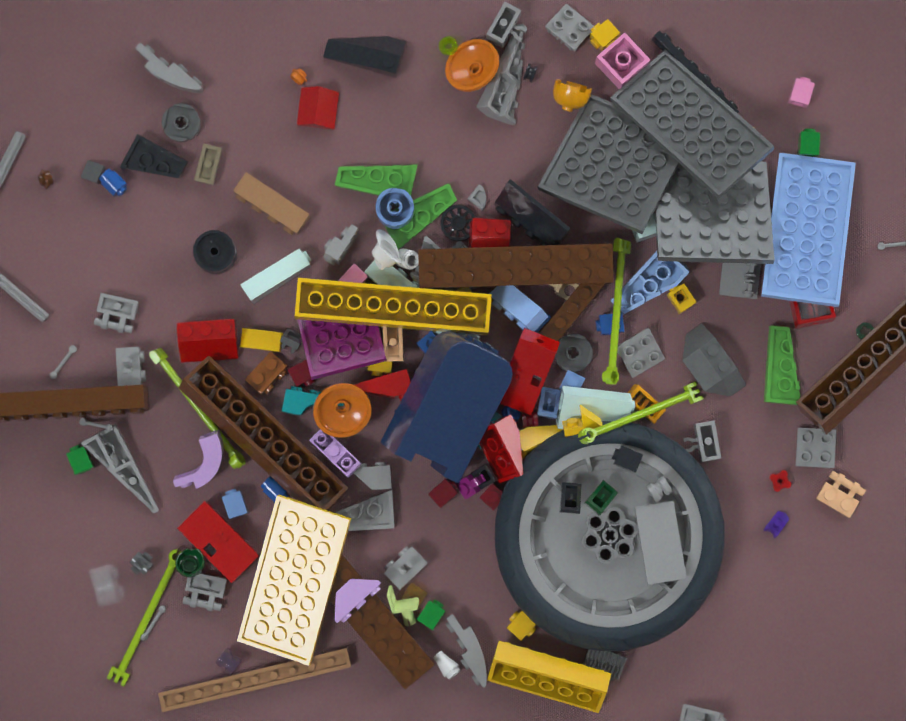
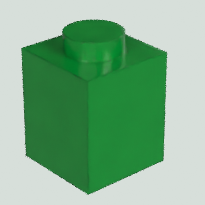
(809, 143)
(80, 460)
(431, 614)

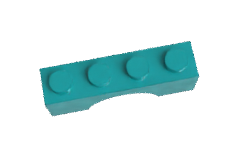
(298, 402)

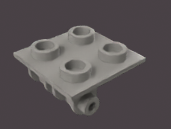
(569, 27)
(740, 280)
(640, 352)
(815, 448)

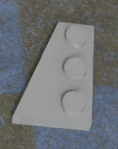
(371, 513)

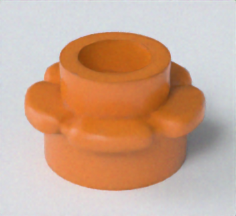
(298, 76)

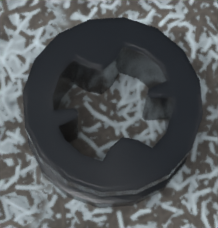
(530, 72)

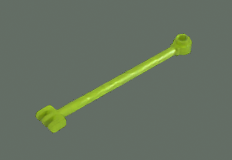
(623, 247)
(159, 357)
(688, 394)
(120, 671)

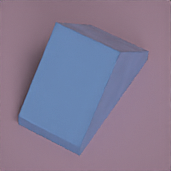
(549, 403)

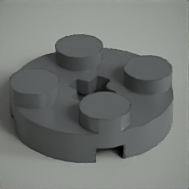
(187, 131)
(582, 347)

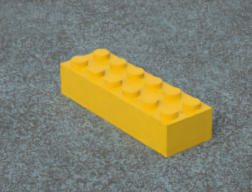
(549, 676)

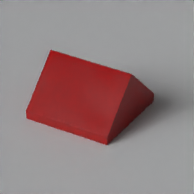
(318, 107)

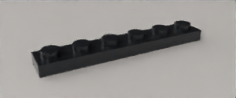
(664, 42)

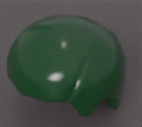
(190, 562)

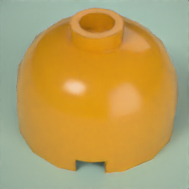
(571, 95)

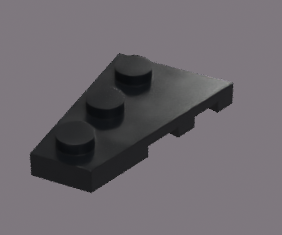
(153, 159)

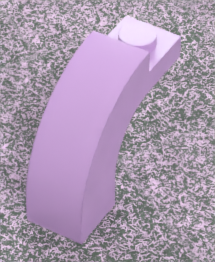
(213, 453)

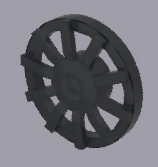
(457, 222)

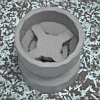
(659, 489)

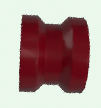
(529, 420)

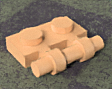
(838, 500)

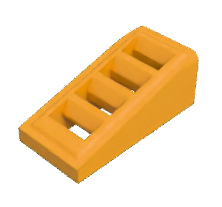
(642, 393)

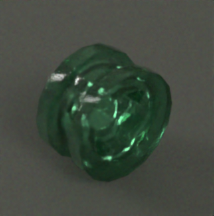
(867, 326)

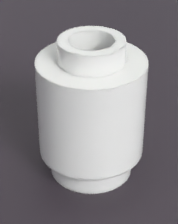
(409, 259)

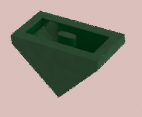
(601, 497)

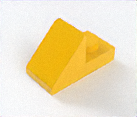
(588, 420)

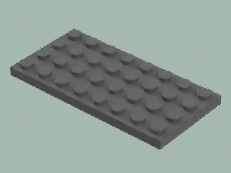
(692, 123)

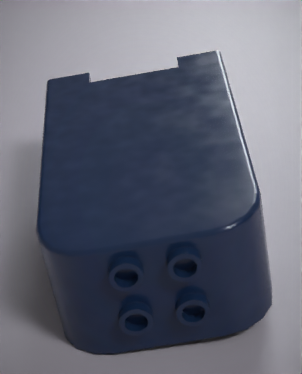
(449, 403)

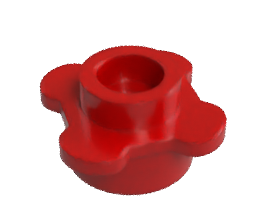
(775, 481)

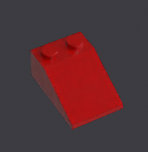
(489, 233)
(389, 385)
(503, 448)

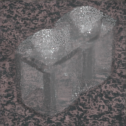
(106, 585)

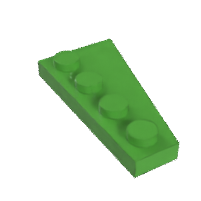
(376, 178)
(426, 210)
(781, 376)

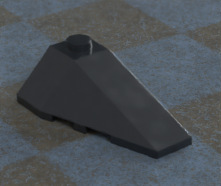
(369, 53)

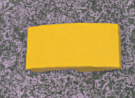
(261, 340)

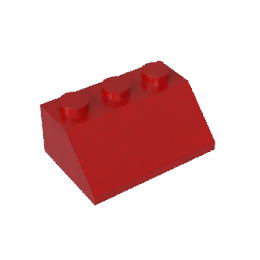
(207, 338)

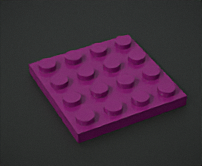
(339, 347)

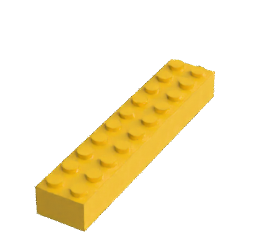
(392, 306)

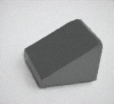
(93, 172)

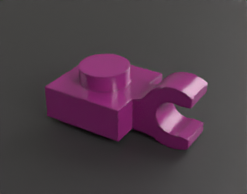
(469, 485)

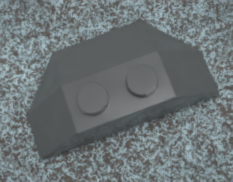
(710, 363)

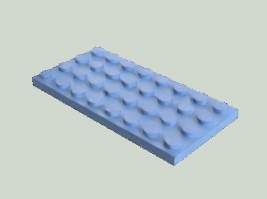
(809, 229)

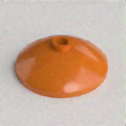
(469, 58)
(342, 420)

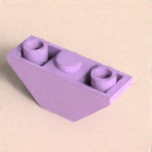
(335, 452)
(352, 596)

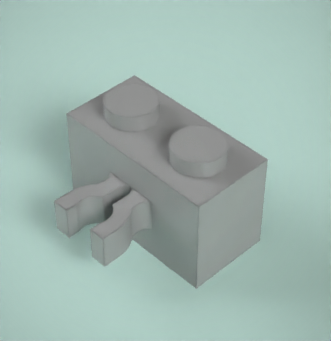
(504, 25)
(129, 366)
(706, 441)
(405, 567)

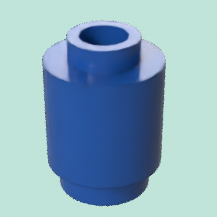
(113, 183)
(272, 489)

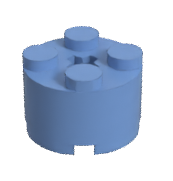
(394, 197)

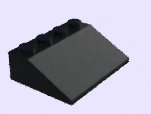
(530, 215)

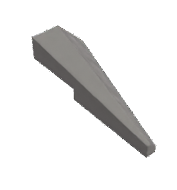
(500, 93)
(115, 455)

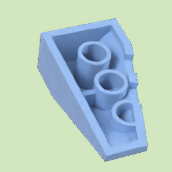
(651, 281)

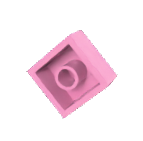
(622, 60)

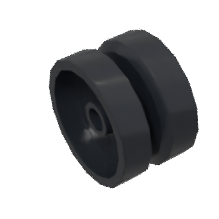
(218, 263)

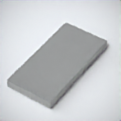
(660, 542)

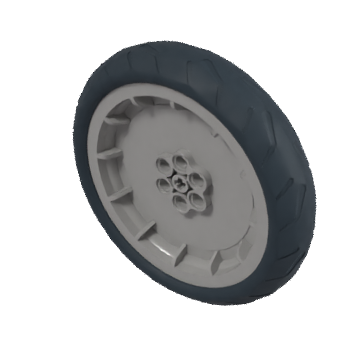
(565, 581)

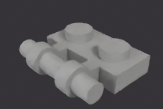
(117, 307)
(205, 585)

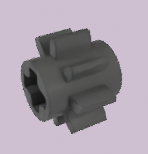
(141, 563)

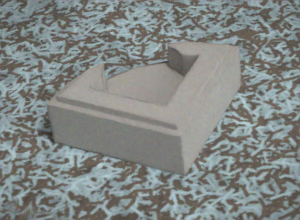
(478, 197)

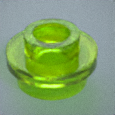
(448, 40)

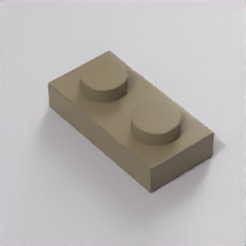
(208, 164)

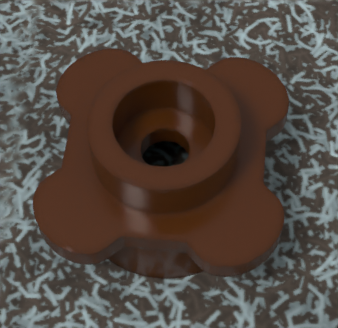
(45, 178)

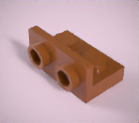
(267, 373)

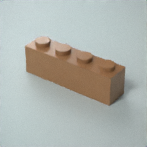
(272, 204)

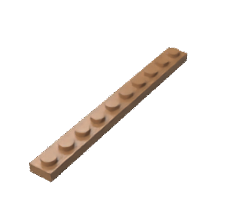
(253, 680)

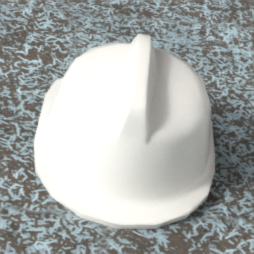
(385, 251)

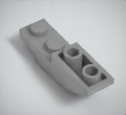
(173, 76)
(473, 657)

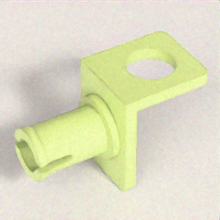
(403, 606)

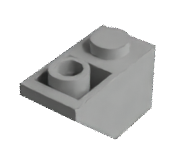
(375, 477)

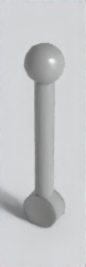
(881, 245)
(72, 349)
(109, 427)
(144, 636)

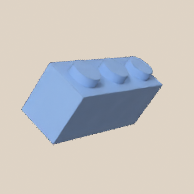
(518, 307)

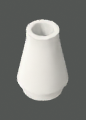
(447, 666)

